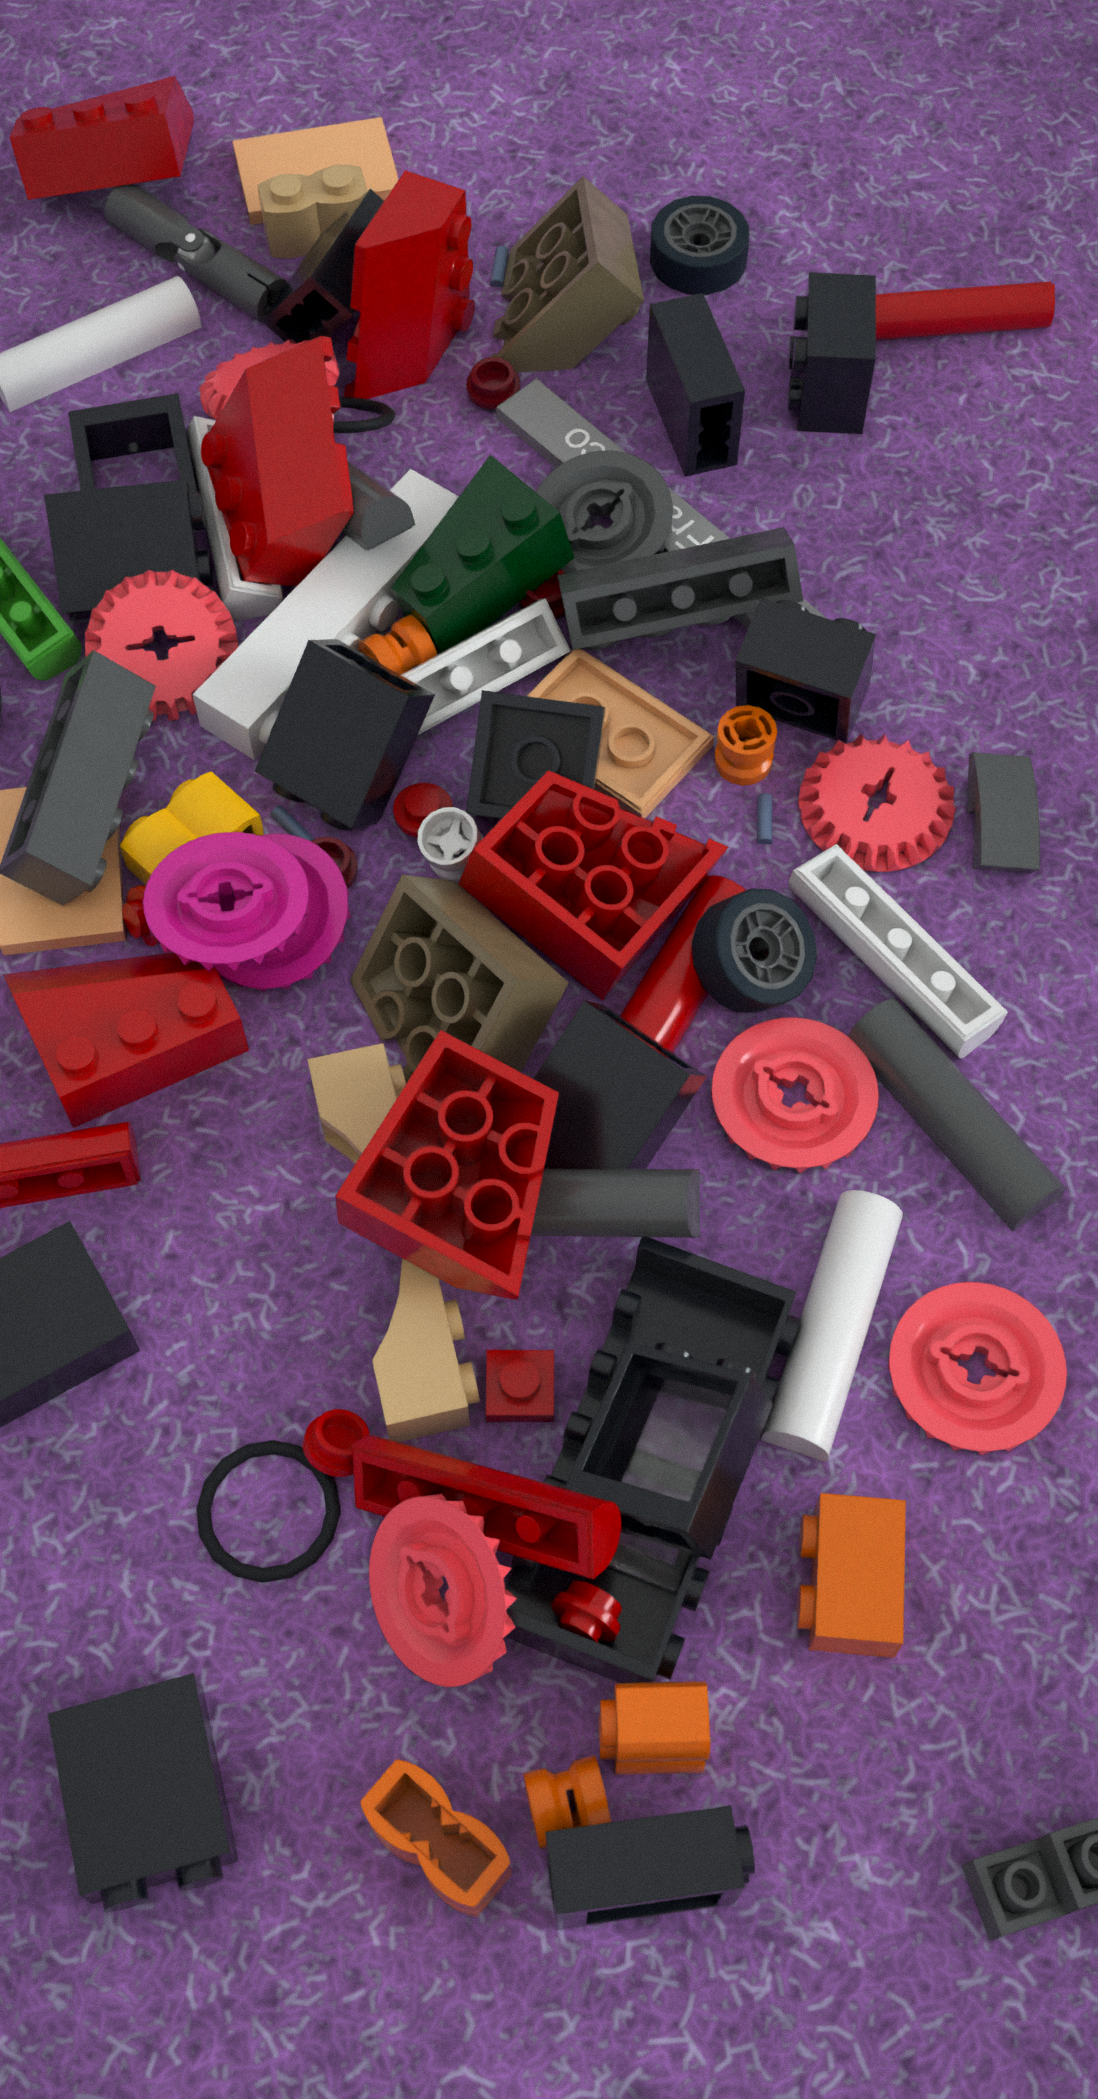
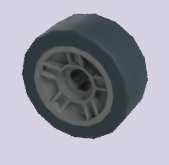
(699, 245)
(769, 928)

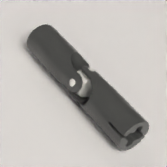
(193, 249)

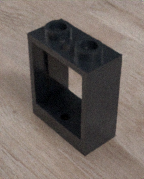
(129, 430)
(620, 1422)
(647, 1866)

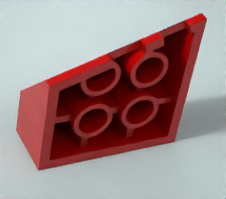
(409, 286)
(279, 466)
(586, 878)
(125, 1027)
(456, 1170)

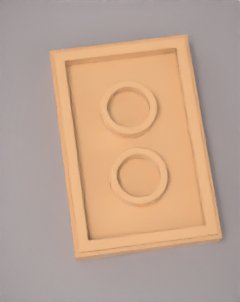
(312, 149)
(643, 740)
(39, 924)

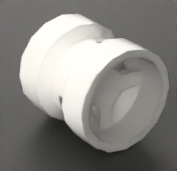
(446, 835)

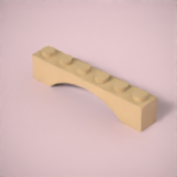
(416, 1362)

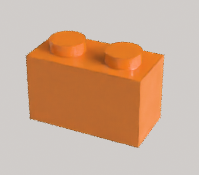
(855, 1575)

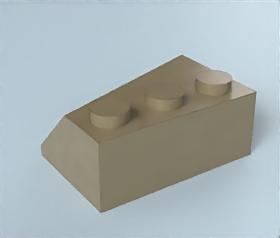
(568, 283)
(453, 969)

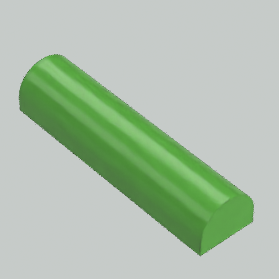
(32, 623)

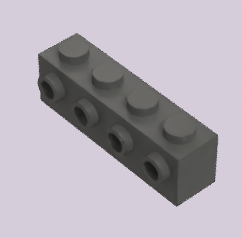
(679, 588)
(79, 780)

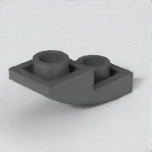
(1005, 812)
(1036, 1880)

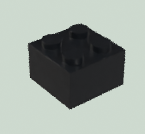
(833, 353)
(805, 668)
(523, 740)

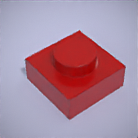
(519, 1385)

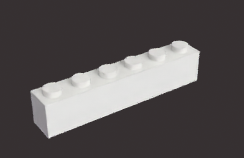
(339, 599)

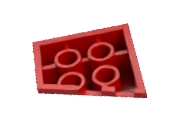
(104, 140)

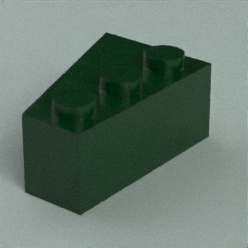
(482, 557)

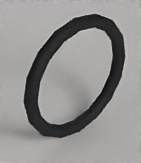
(386, 418)
(277, 1572)

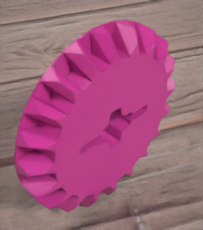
(187, 891)
(318, 931)

